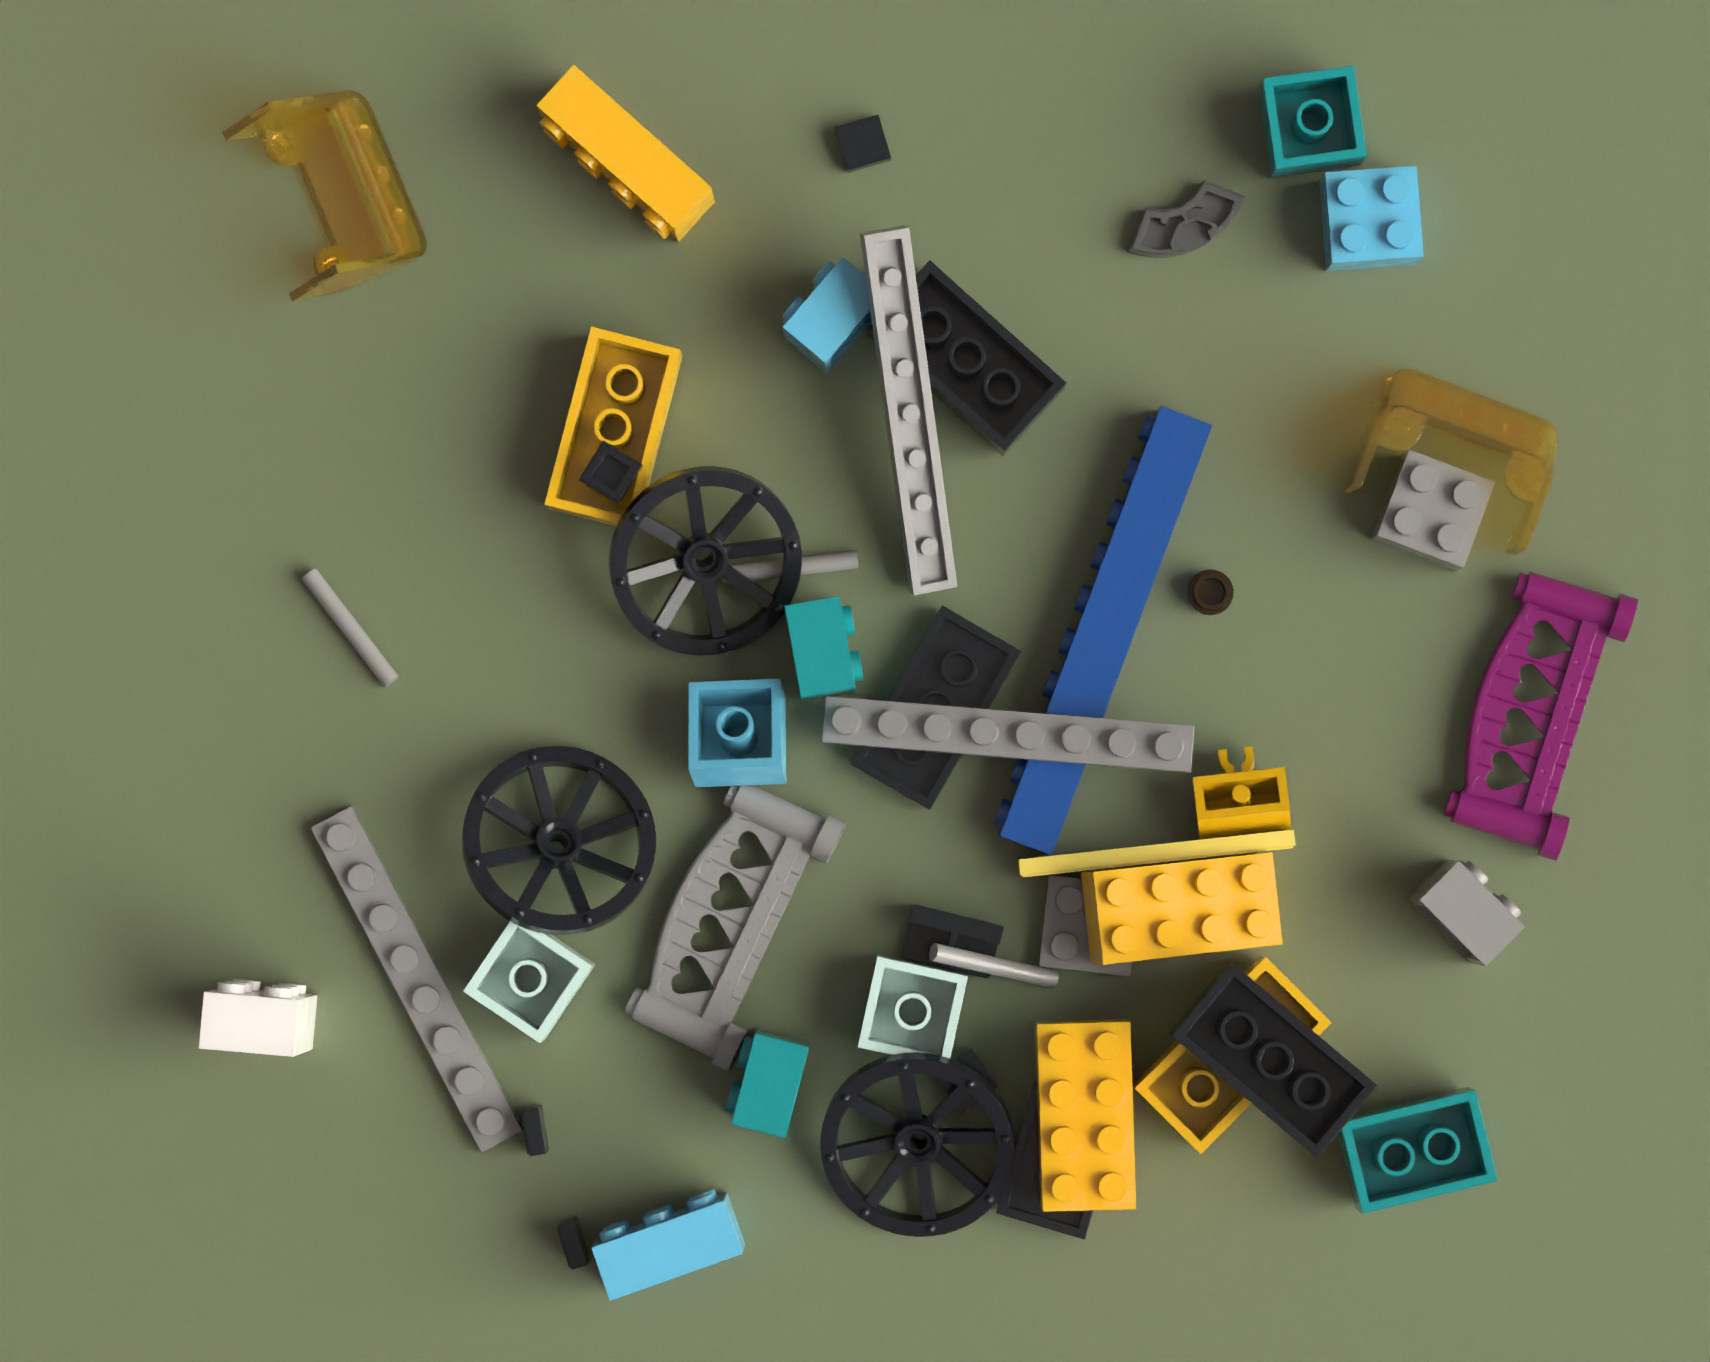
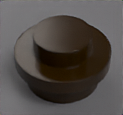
(1210, 592)

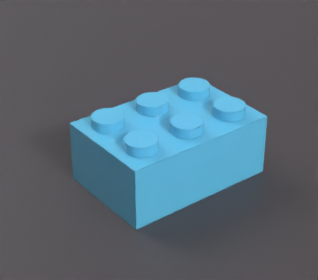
(667, 1244)

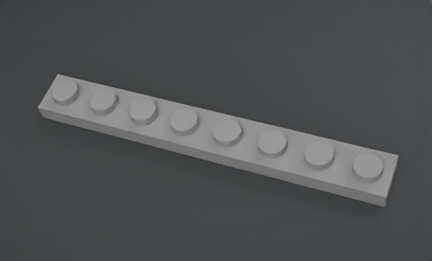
(908, 409)
(1008, 734)
(417, 979)

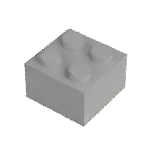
(1432, 510)
(1467, 912)

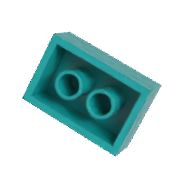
(1416, 1150)

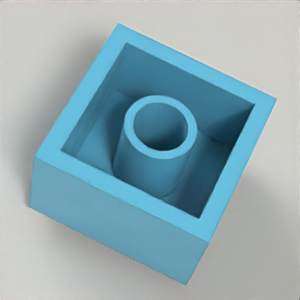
(1371, 218)
(830, 316)
(737, 733)

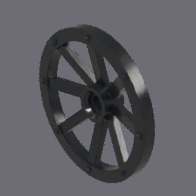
(708, 569)
(563, 831)
(917, 1151)

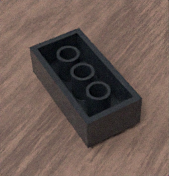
(980, 364)
(1273, 1059)

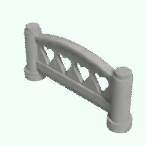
(706, 1017)

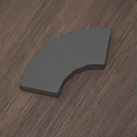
(1187, 226)

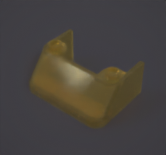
(350, 183)
(1417, 399)

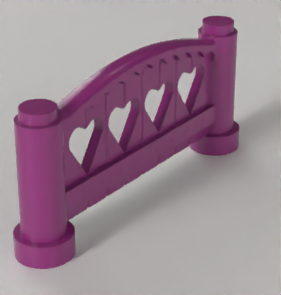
(1525, 810)

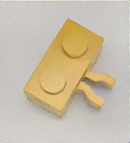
(1241, 800)

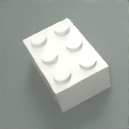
(257, 1020)

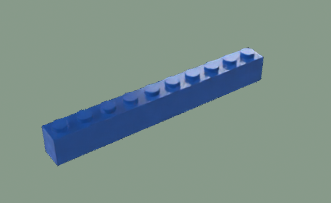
(1108, 616)

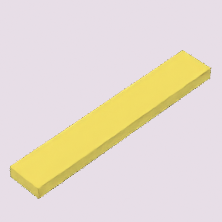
(1156, 853)

